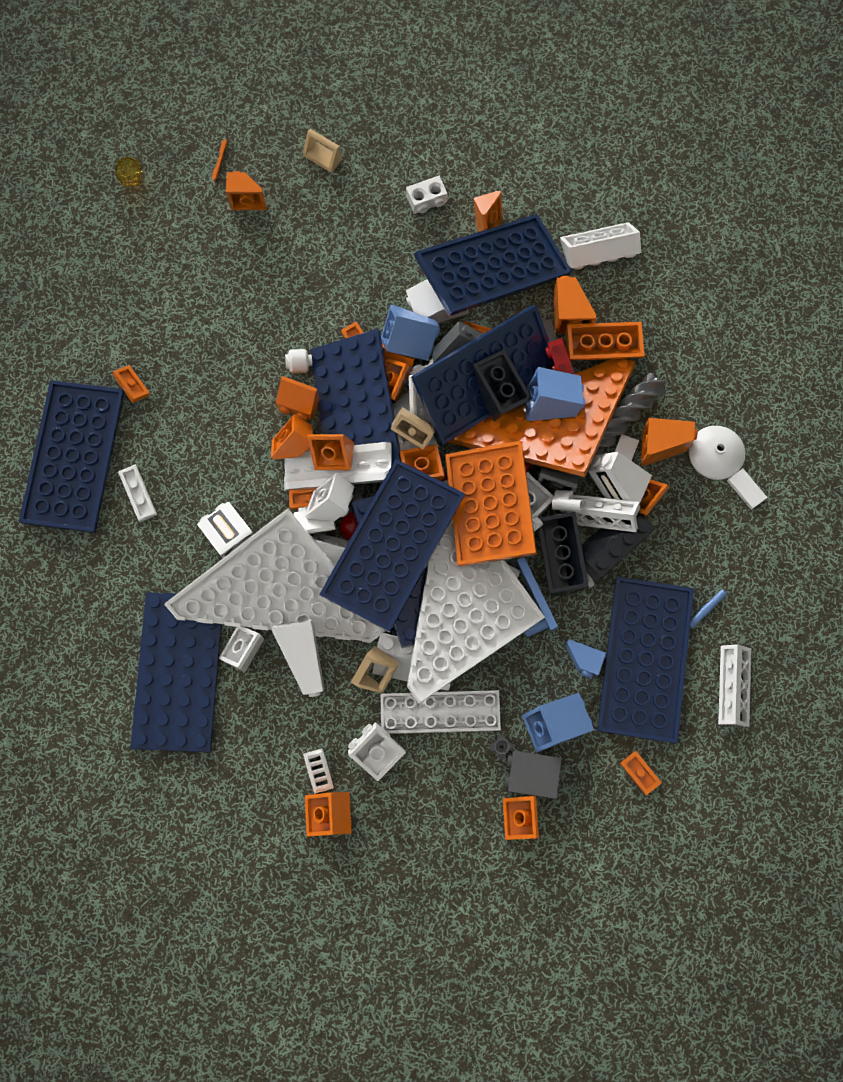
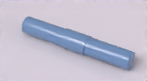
(707, 608)

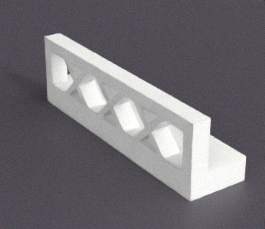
(610, 508)
(732, 685)

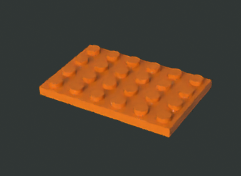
(496, 509)

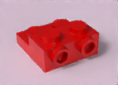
(560, 357)

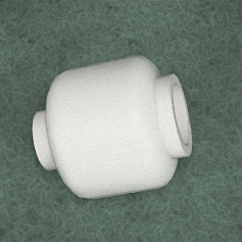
(298, 361)

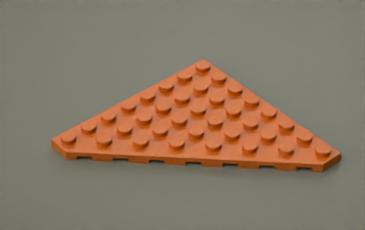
(560, 442)

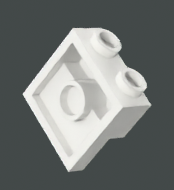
(375, 751)

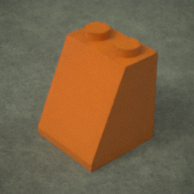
(570, 304)
(666, 439)

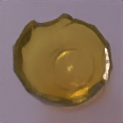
(128, 171)

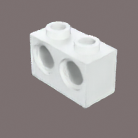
(424, 191)

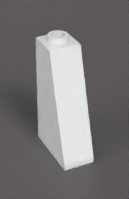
(302, 655)

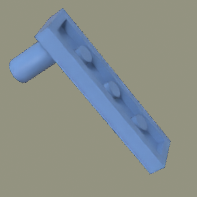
(549, 621)

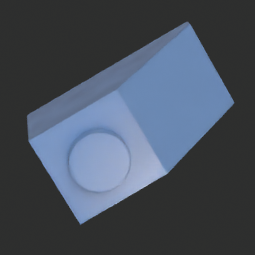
(585, 658)

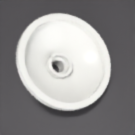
(715, 463)

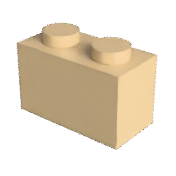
(412, 428)

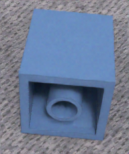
(409, 333)
(554, 395)
(557, 722)

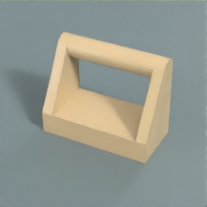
(319, 154)
(376, 656)

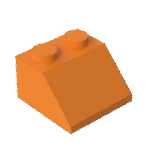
(244, 192)
(297, 399)
(291, 439)
(328, 814)

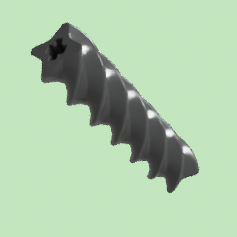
(630, 408)

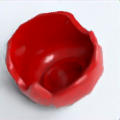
(347, 526)

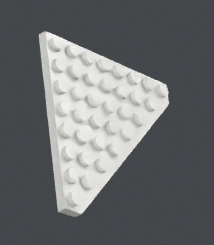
(271, 583)
(464, 617)

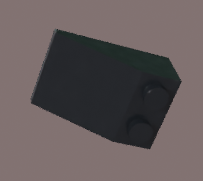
(500, 385)

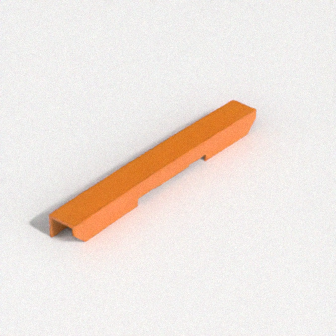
(217, 168)

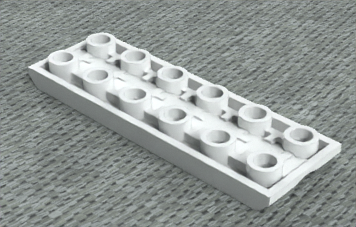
(369, 465)
(441, 712)

